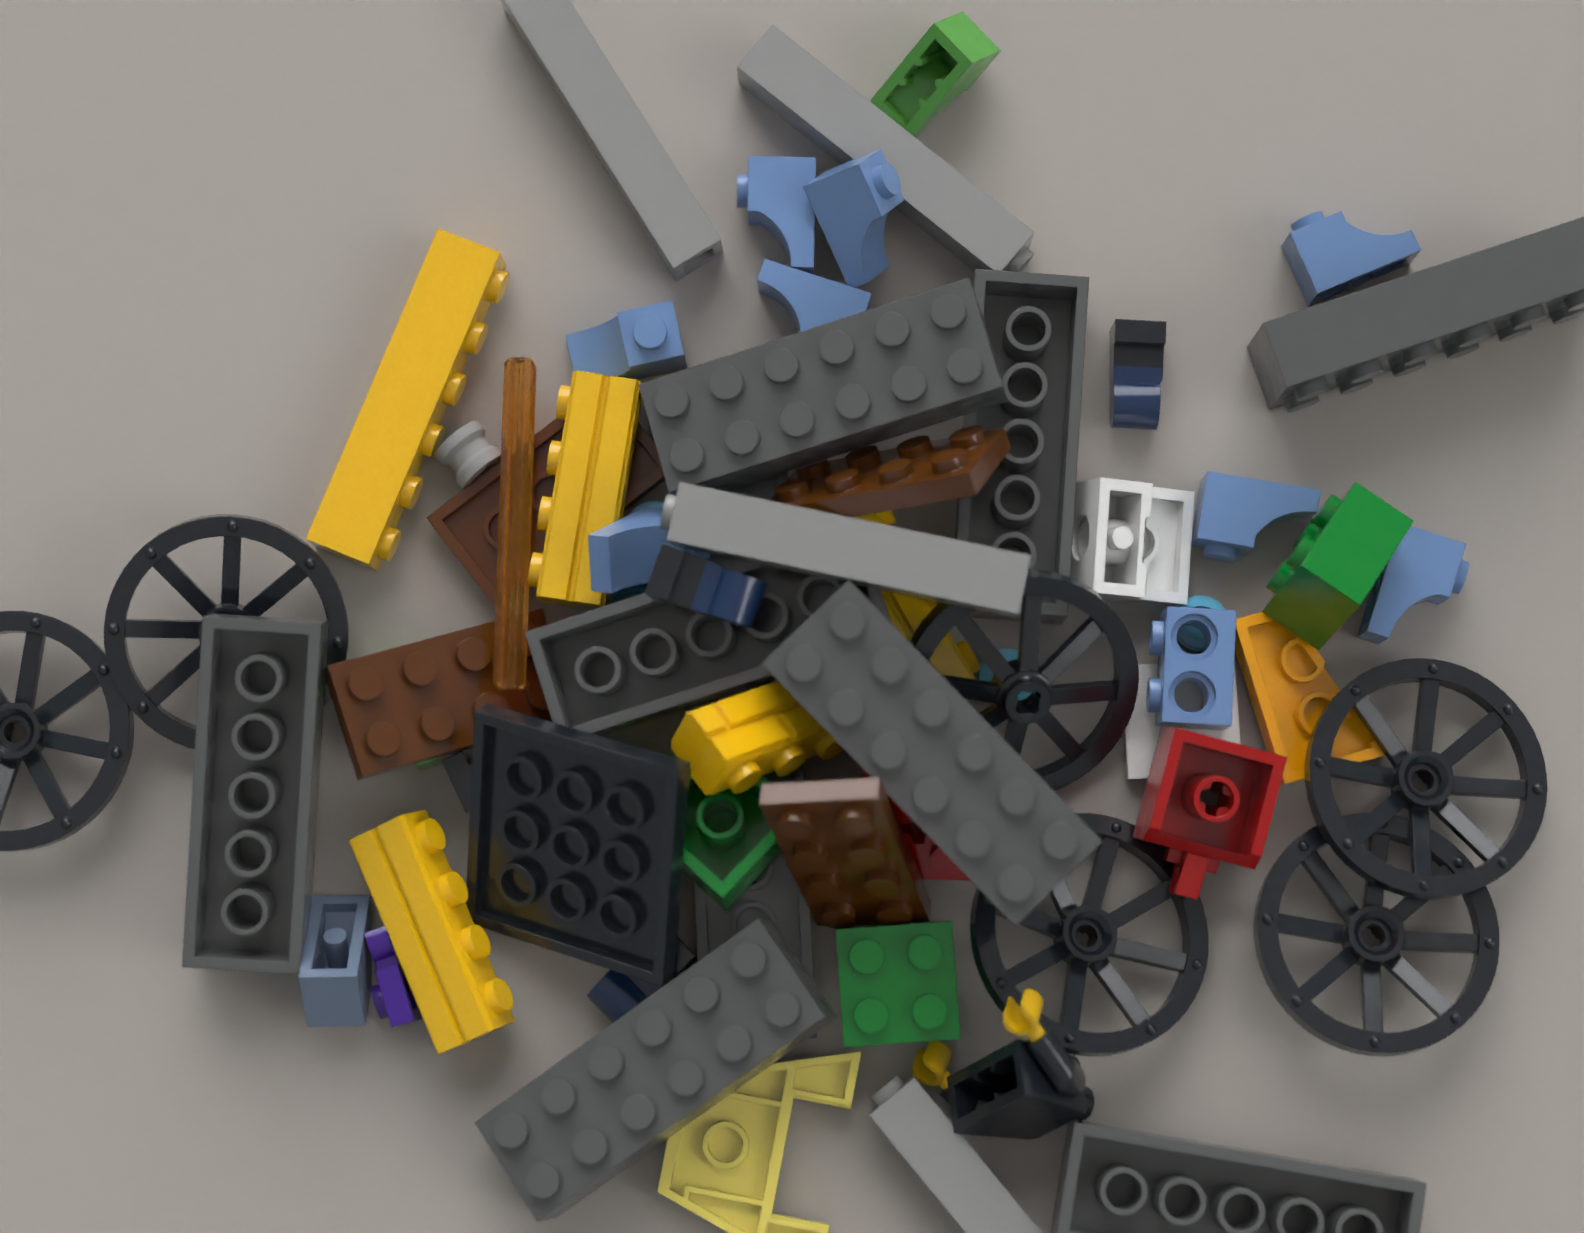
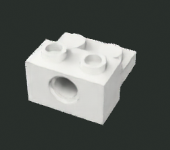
(1132, 540)

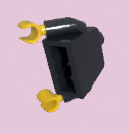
(1016, 1089)

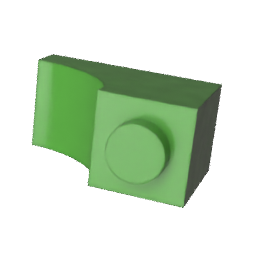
(935, 72)

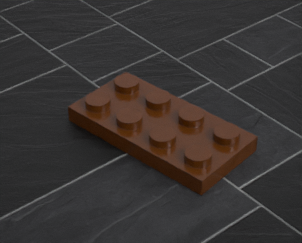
(898, 477)
(472, 516)
(423, 697)
(846, 852)

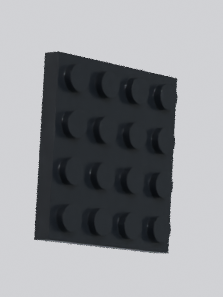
(576, 842)

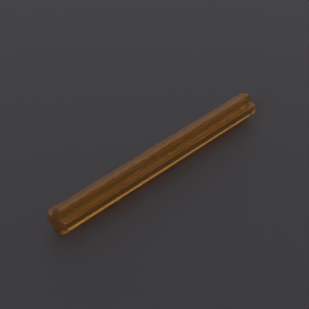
(514, 524)

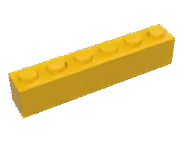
(409, 400)

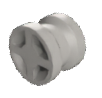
(468, 453)

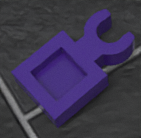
(392, 993)

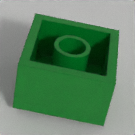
(1335, 564)
(726, 841)
(897, 984)

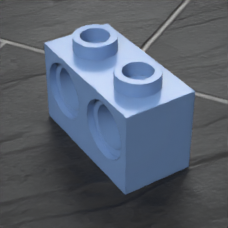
(1209, 671)

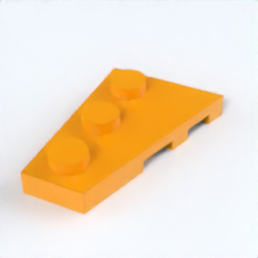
(1289, 694)

